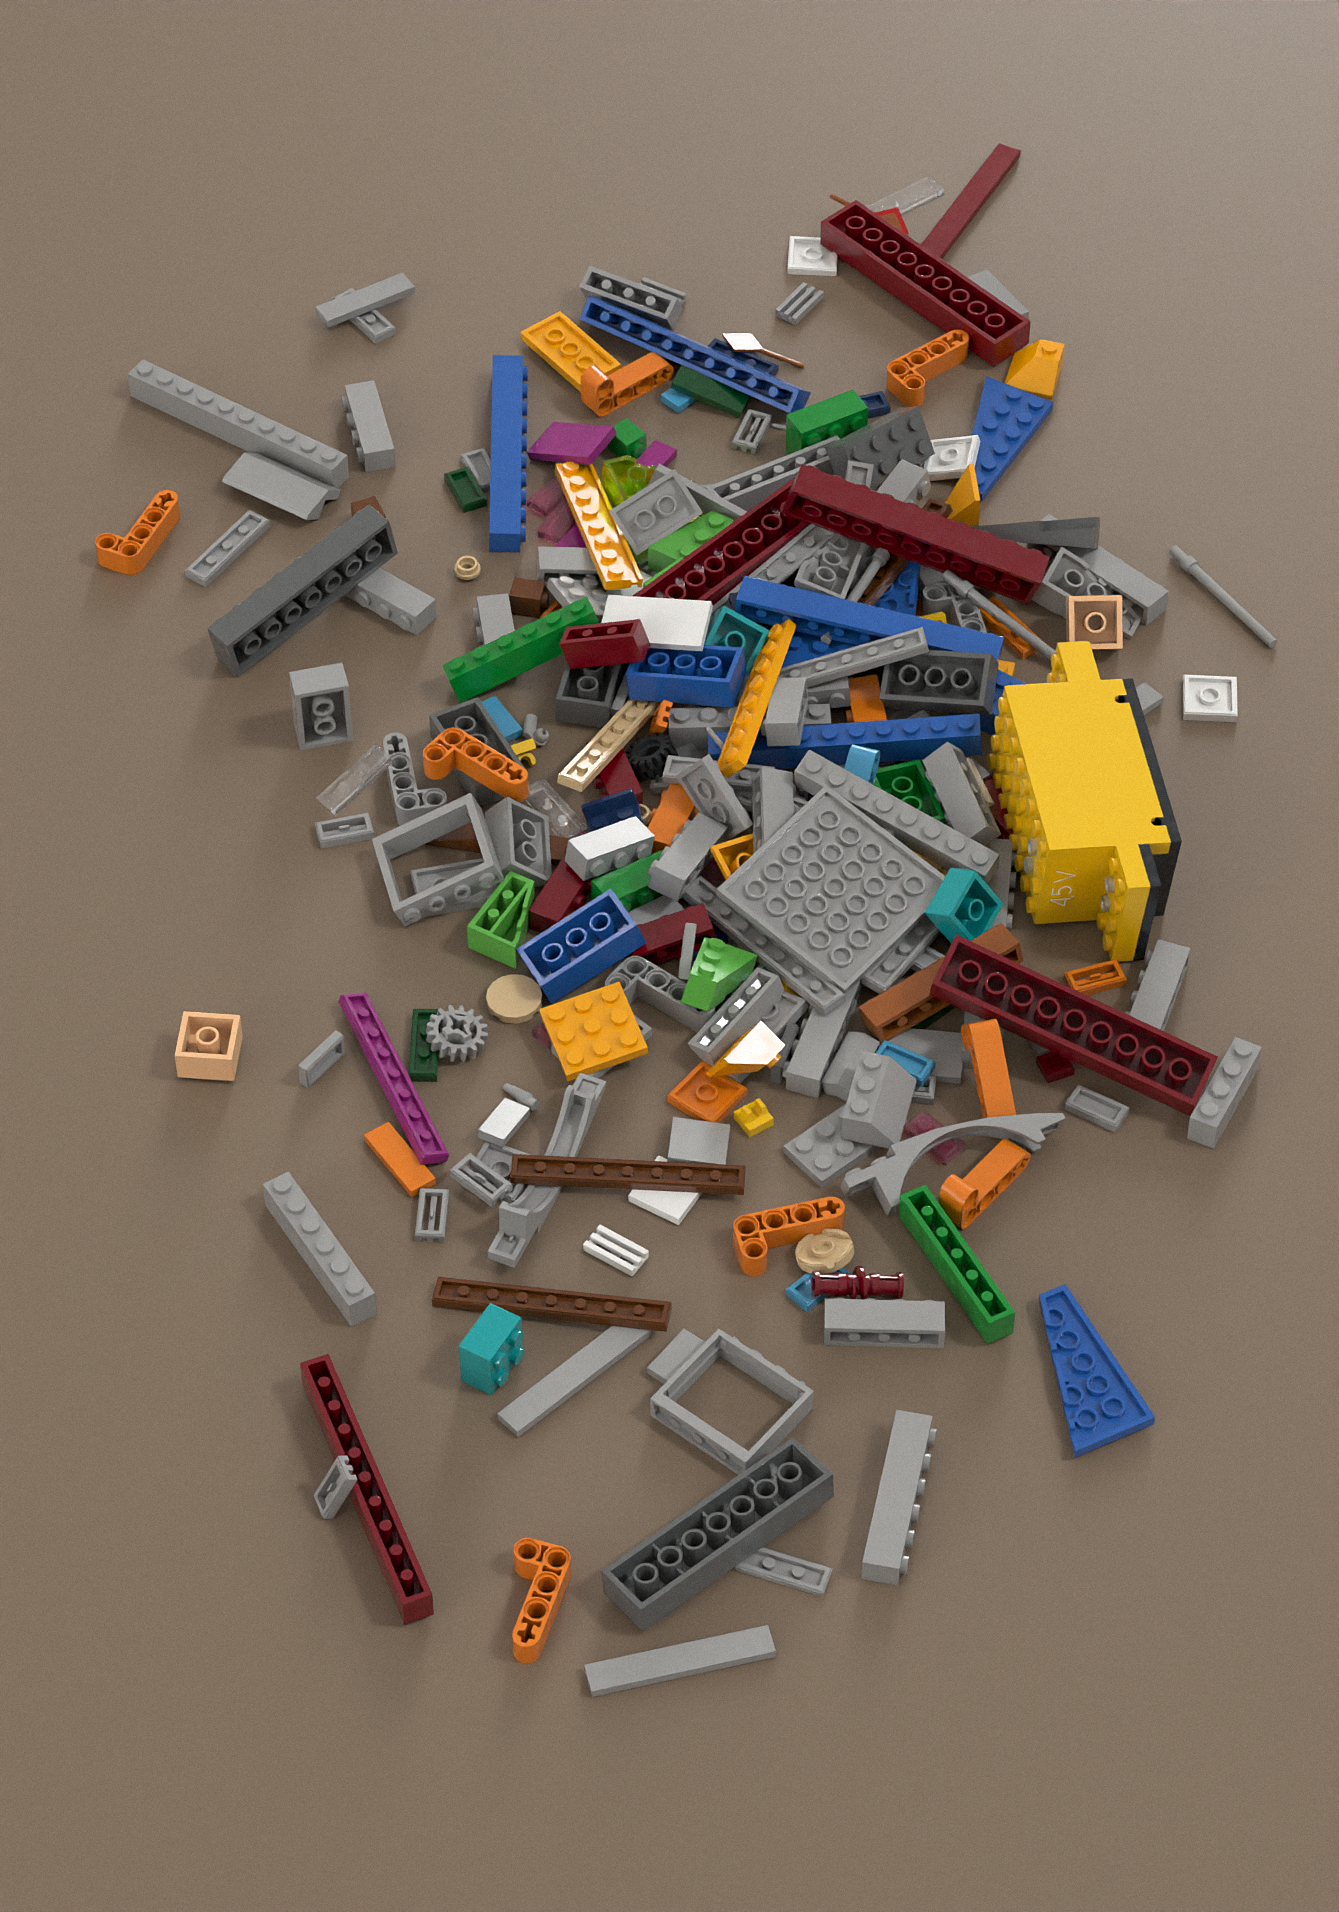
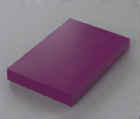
(571, 443)

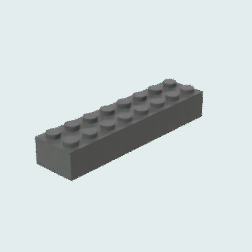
(302, 590)
(717, 1534)

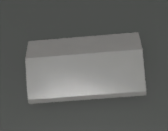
(280, 485)
(756, 1000)

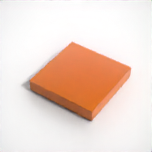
(706, 1096)

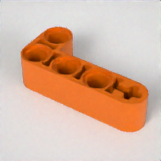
(909, 372)
(608, 393)
(134, 551)
(474, 758)
(989, 1067)
(969, 1197)
(781, 1227)
(538, 1603)

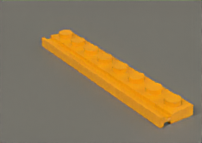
(598, 528)
(755, 699)

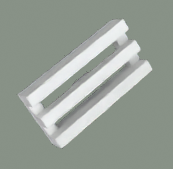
(619, 1247)

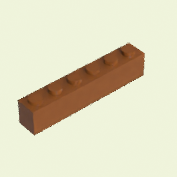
(910, 1000)

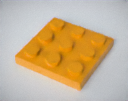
(593, 1031)

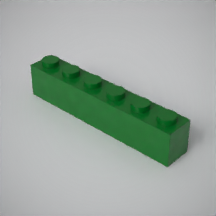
(516, 651)
(956, 1264)

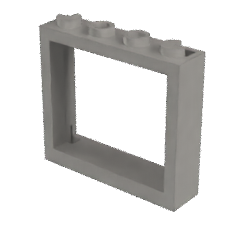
(423, 831)
(705, 1437)

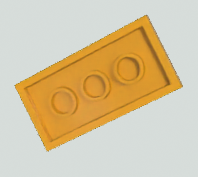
(567, 348)

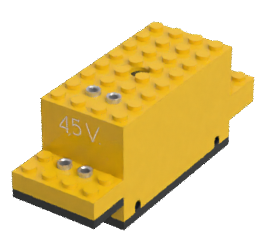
(1085, 801)

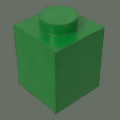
(628, 440)

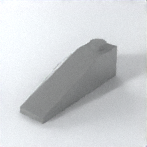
(831, 567)
(1070, 577)

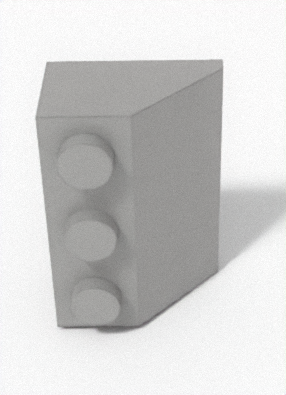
(520, 840)
(877, 1101)

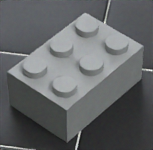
(321, 706)

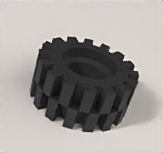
(650, 755)

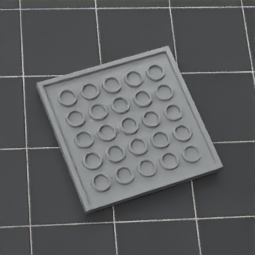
(833, 889)

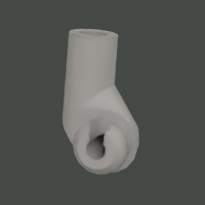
(530, 730)

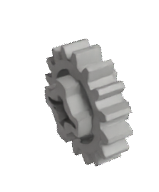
(456, 1033)

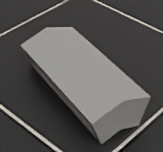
(843, 1067)

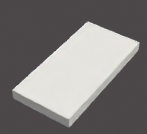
(667, 622)

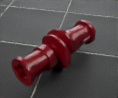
(857, 1284)

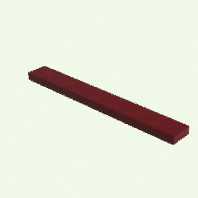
(971, 200)

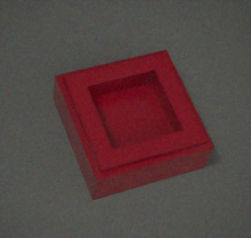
(1054, 1066)

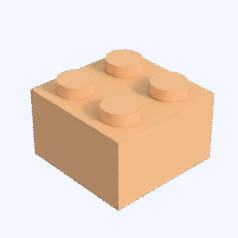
(1095, 620)
(208, 1046)

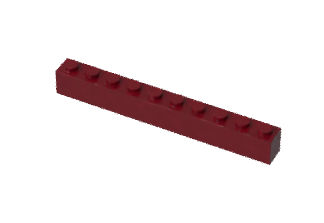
(369, 1492)

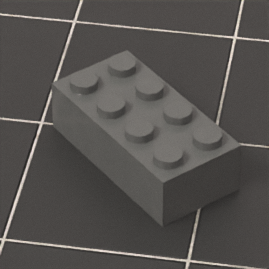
(884, 444)
(941, 682)
(588, 694)
(477, 722)

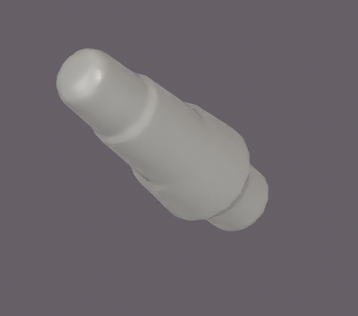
(521, 1096)

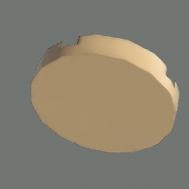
(514, 998)
(824, 1251)

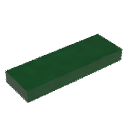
(710, 391)
(422, 1060)

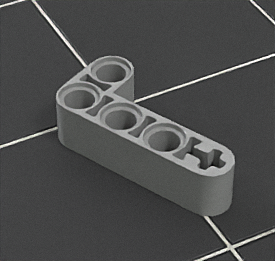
(945, 599)
(407, 799)
(659, 989)

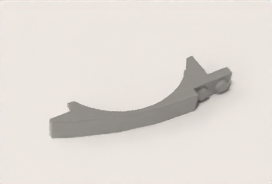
(888, 1174)
(528, 1213)

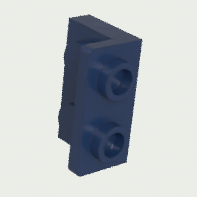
(611, 810)

